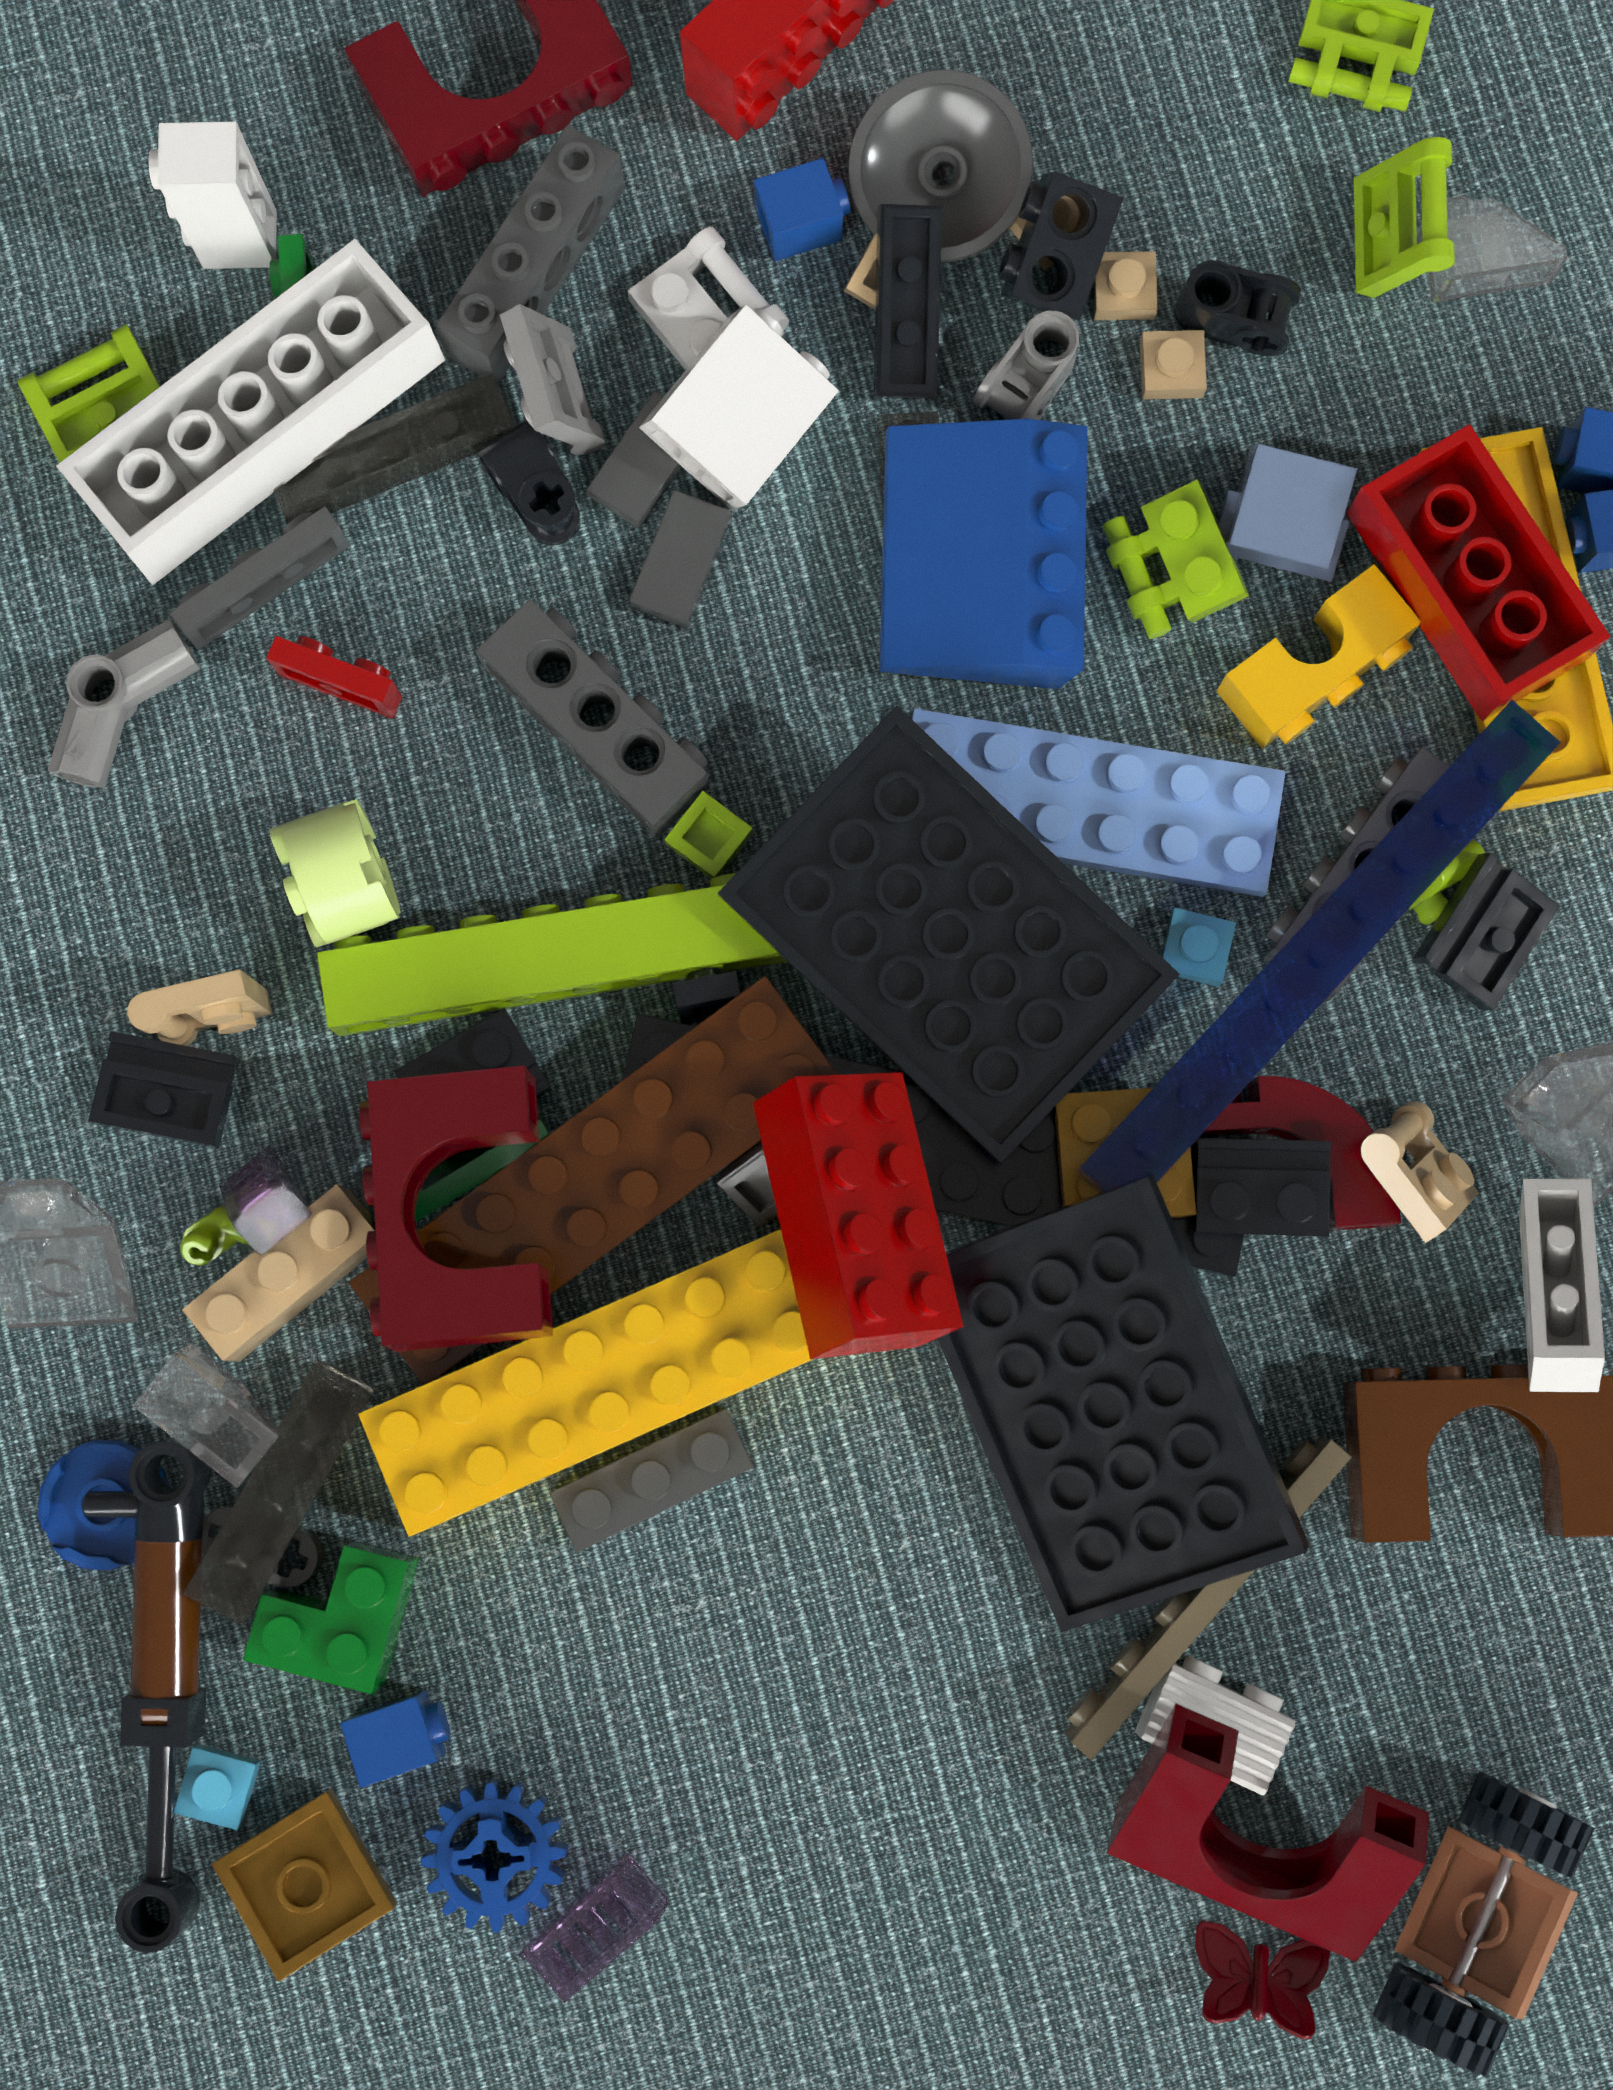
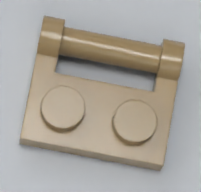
(184, 1009)
(1434, 1185)

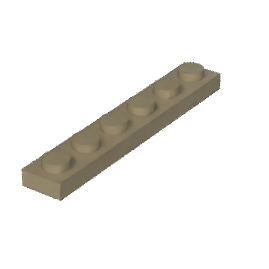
(1186, 1615)

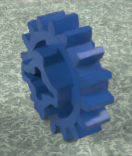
(495, 1884)

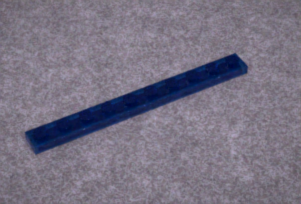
(1322, 951)

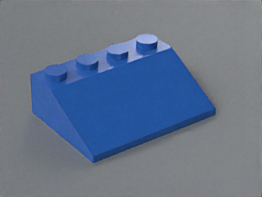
(985, 551)

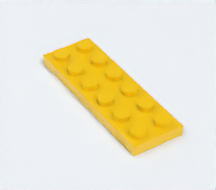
(1575, 702)

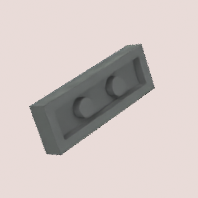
(259, 577)
(651, 1480)

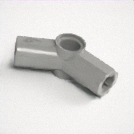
(93, 729)

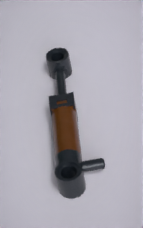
(164, 1695)

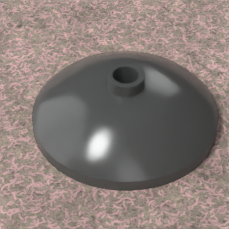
(938, 123)

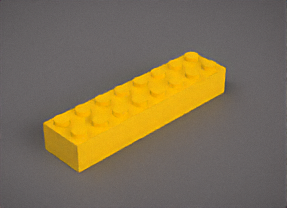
(589, 1385)

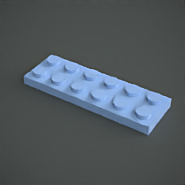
(1124, 802)

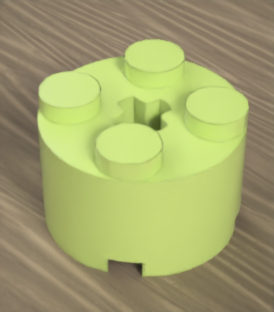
(336, 873)

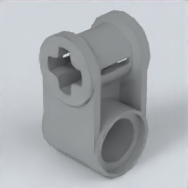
(1025, 380)

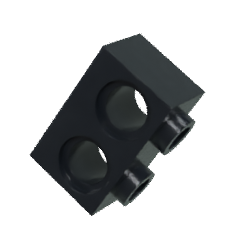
(1073, 253)

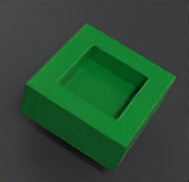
(293, 263)

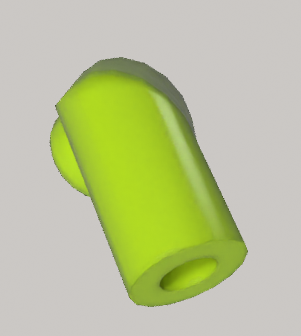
(1432, 901)
(209, 1237)

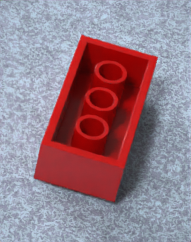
(753, 52)
(1476, 572)
(856, 1214)

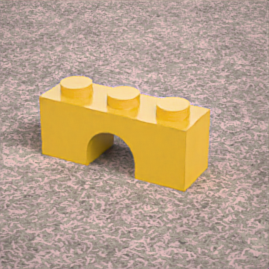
(1365, 628)

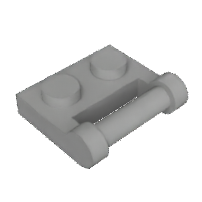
(549, 379)

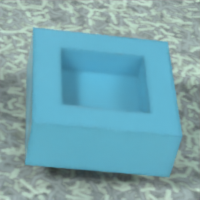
(1198, 946)
(217, 1787)

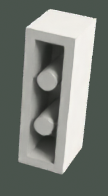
(215, 194)
(1561, 1286)

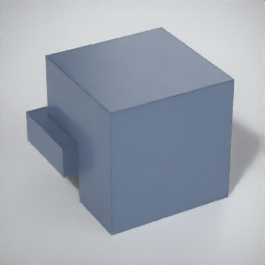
(1288, 512)

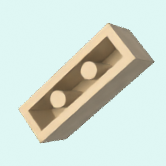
(279, 1284)

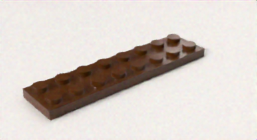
(622, 1155)

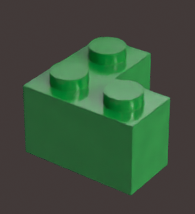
(348, 1636)

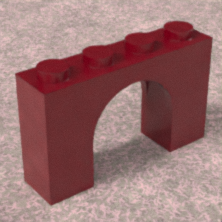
(451, 135)
(411, 1131)
(1321, 1892)

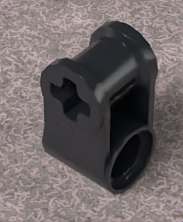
(1243, 307)
(529, 477)

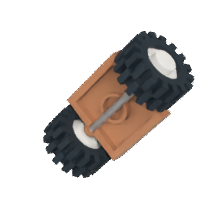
(1484, 1924)

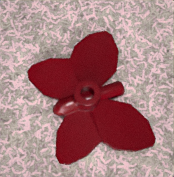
(1253, 1985)

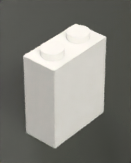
(740, 406)

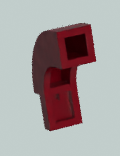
(1309, 1113)

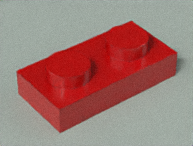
(313, 666)

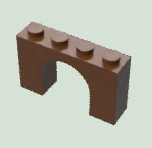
(1396, 1421)

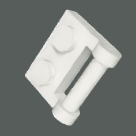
(680, 307)

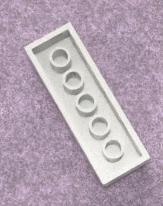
(253, 411)

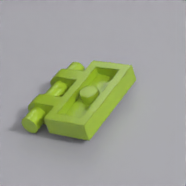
(1368, 31)
(1192, 551)

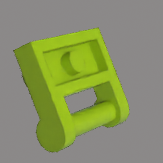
(1387, 218)
(95, 408)

